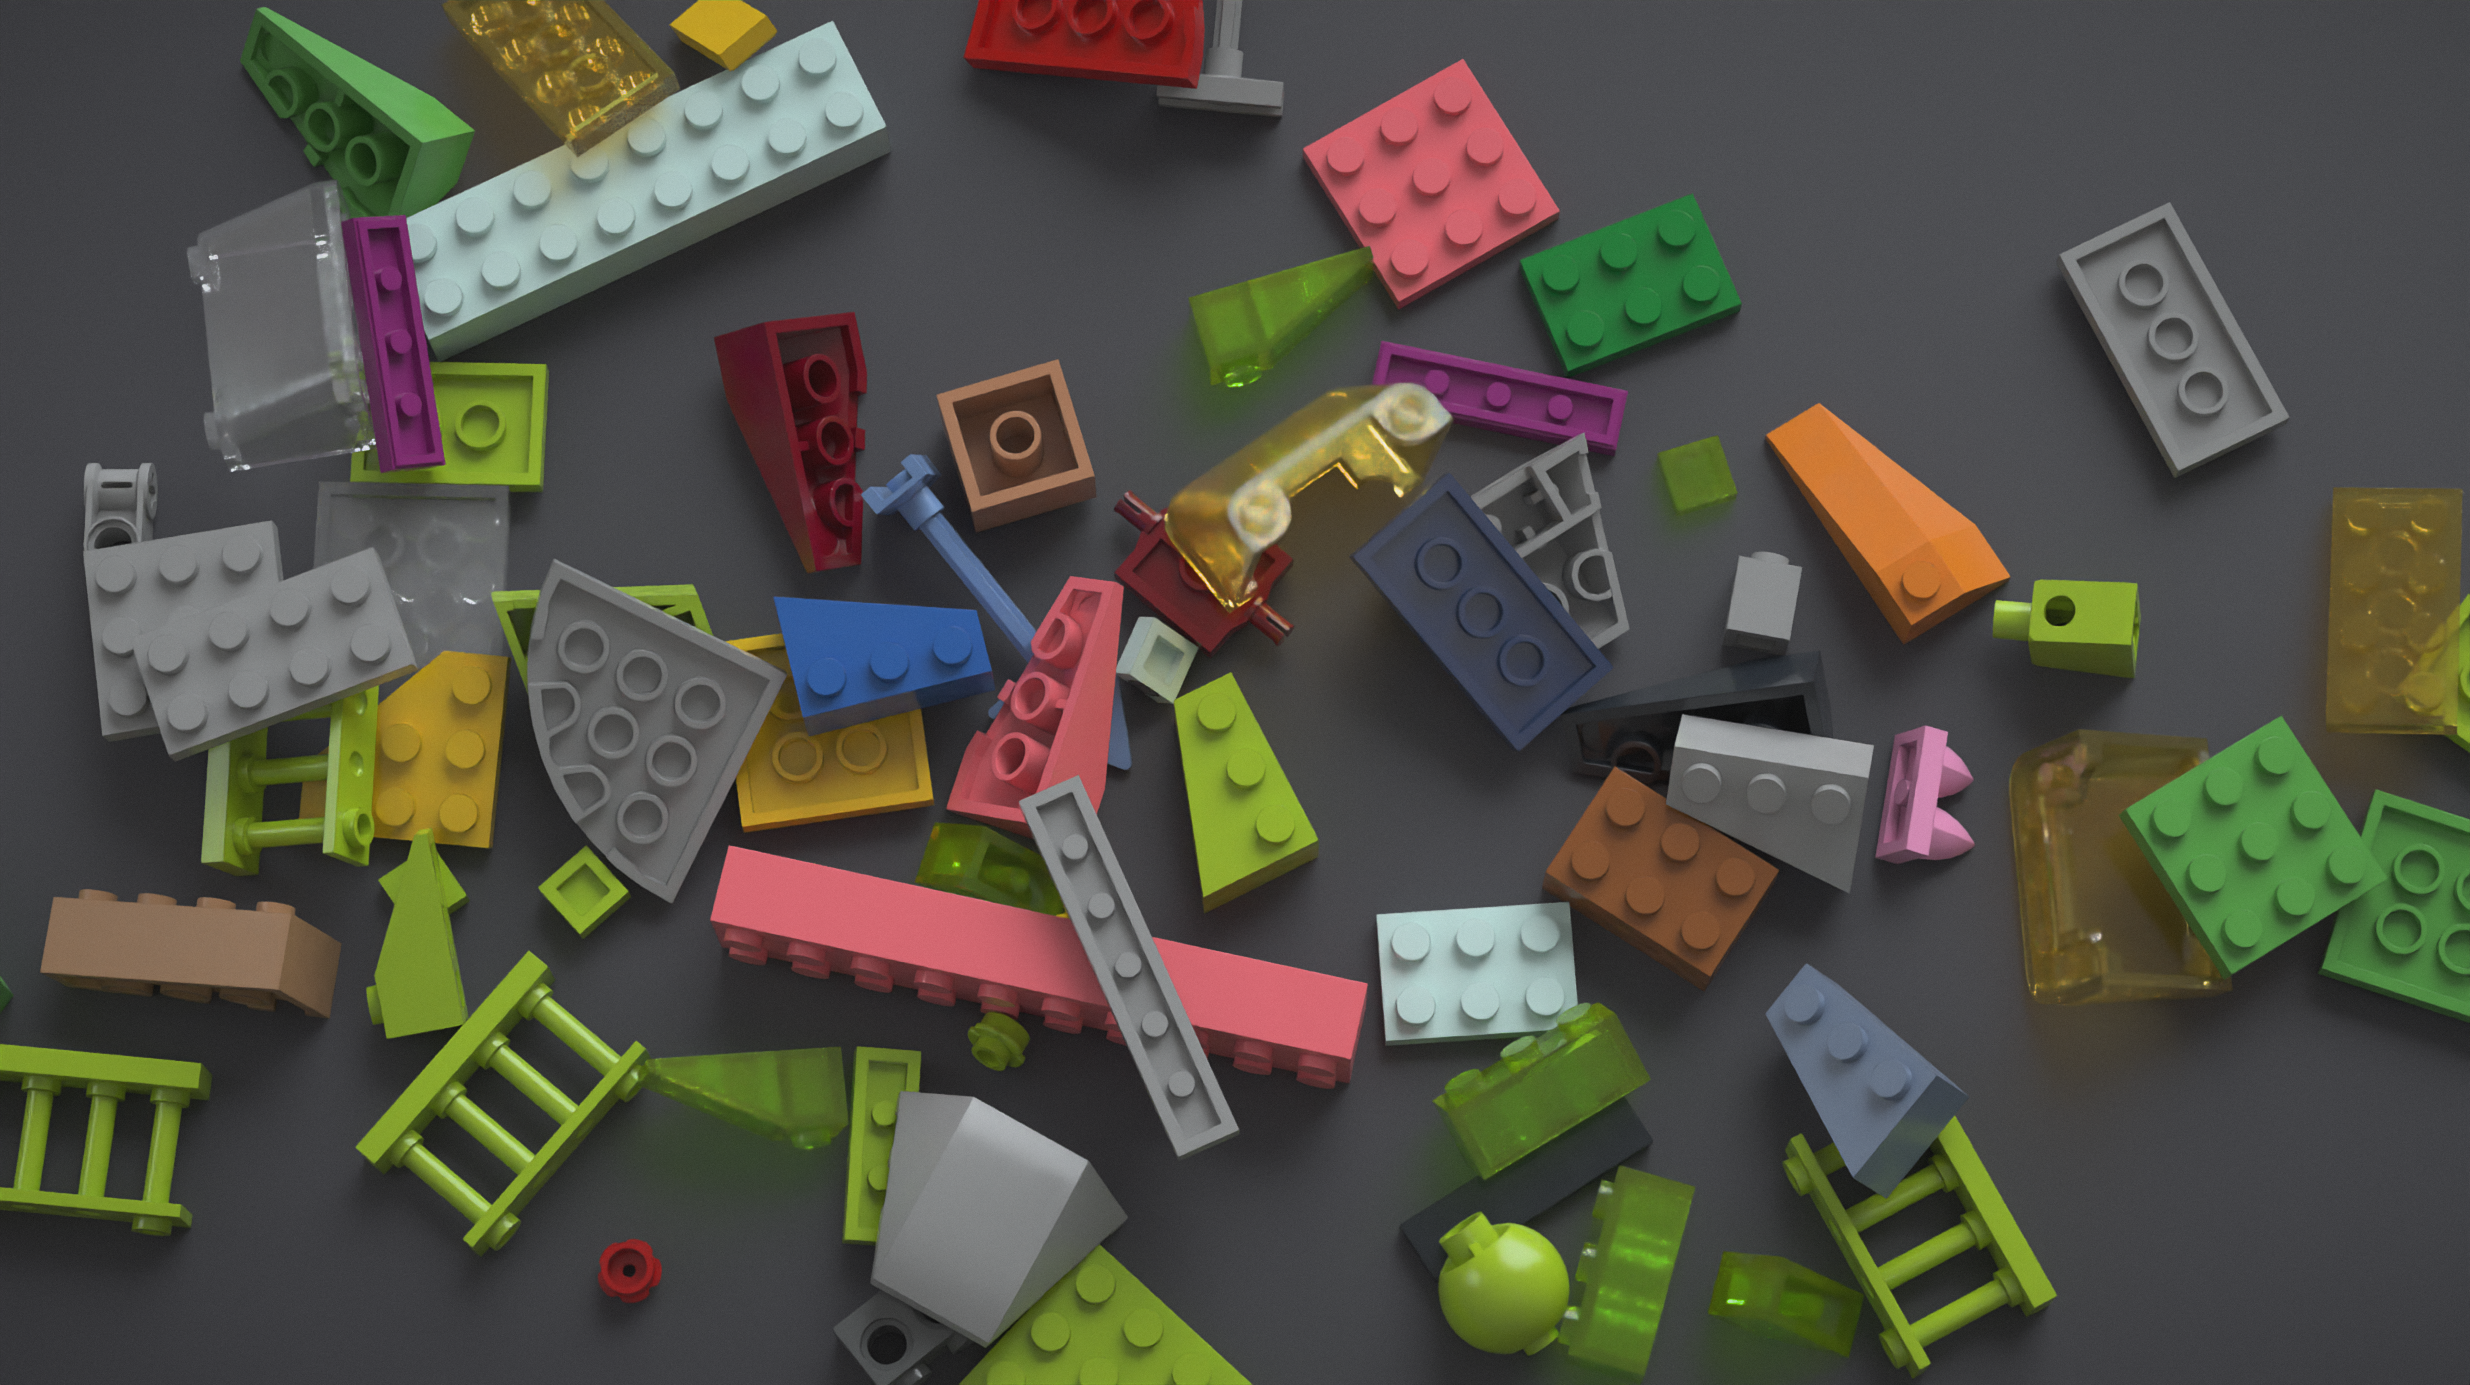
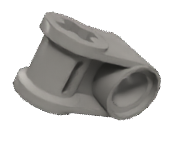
(119, 505)

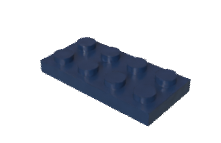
(1481, 612)

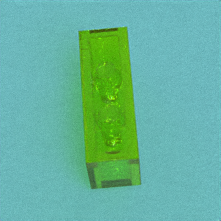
(1540, 1088)
(1626, 1273)

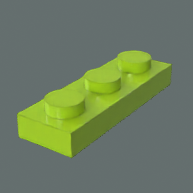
(876, 1083)

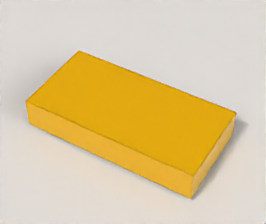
(724, 30)

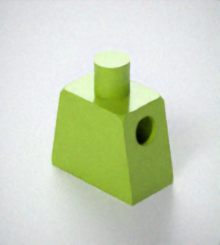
(2099, 629)

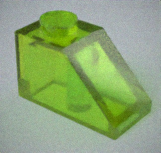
(988, 868)
(1785, 1302)

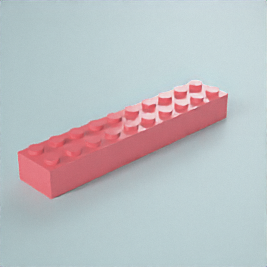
(1024, 963)

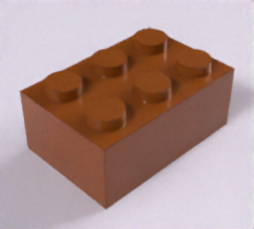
(1659, 879)

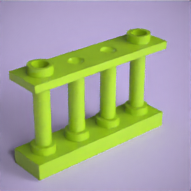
(241, 772)
(484, 1044)
(106, 1083)
(1983, 1225)

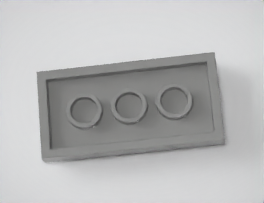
(2172, 340)
(273, 654)

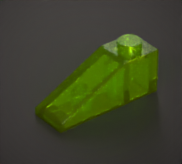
(1264, 318)
(766, 1092)

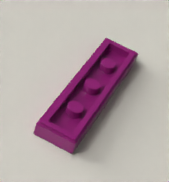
(393, 343)
(1509, 397)

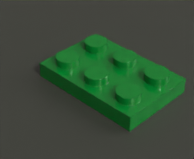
(1630, 285)

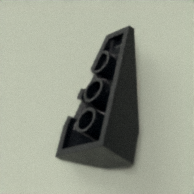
(1641, 726)

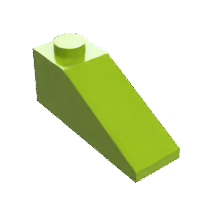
(418, 964)

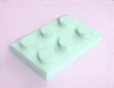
(1475, 972)

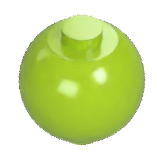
(1502, 1286)

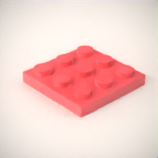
(1431, 183)

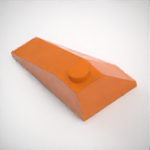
(1896, 533)

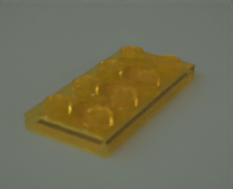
(567, 62)
(2394, 611)

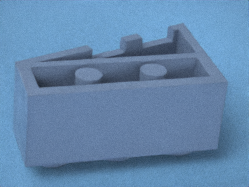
(1863, 1079)

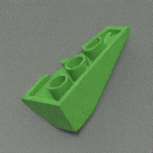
(366, 127)

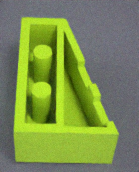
(1237, 796)

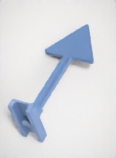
(922, 510)

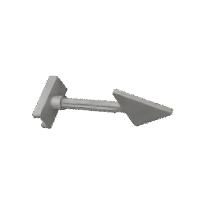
(1221, 84)

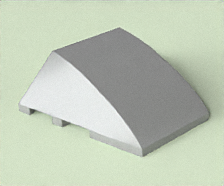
(1556, 527)
(982, 1214)

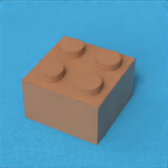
(1017, 445)

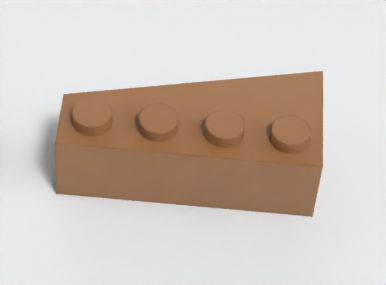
(191, 951)

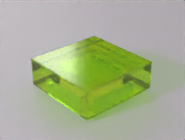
(1697, 475)

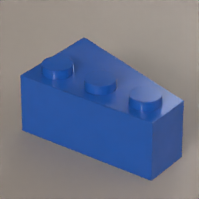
(879, 659)

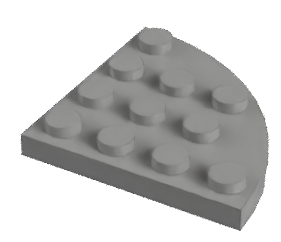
(639, 722)

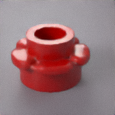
(616, 1258)

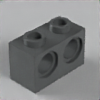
(890, 1315)

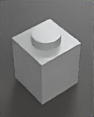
(1762, 603)

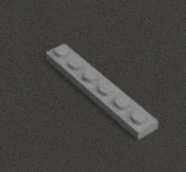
(1129, 968)

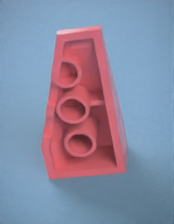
(1053, 717)

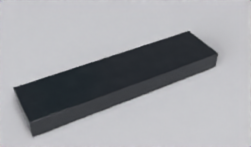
(1532, 1182)

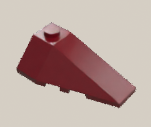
(798, 410)

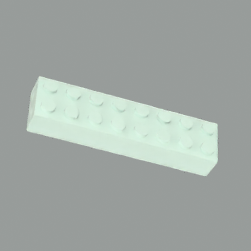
(643, 191)

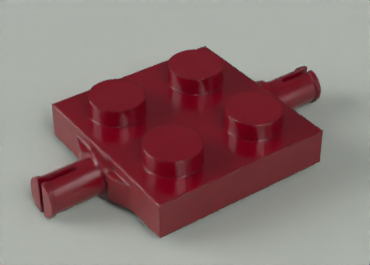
(1180, 597)

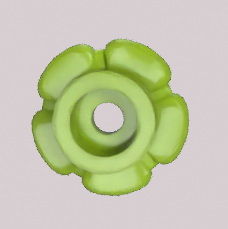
(998, 1041)

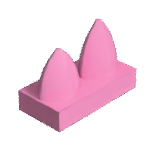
(1918, 775)

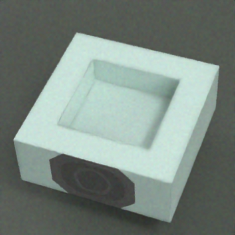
(1156, 660)

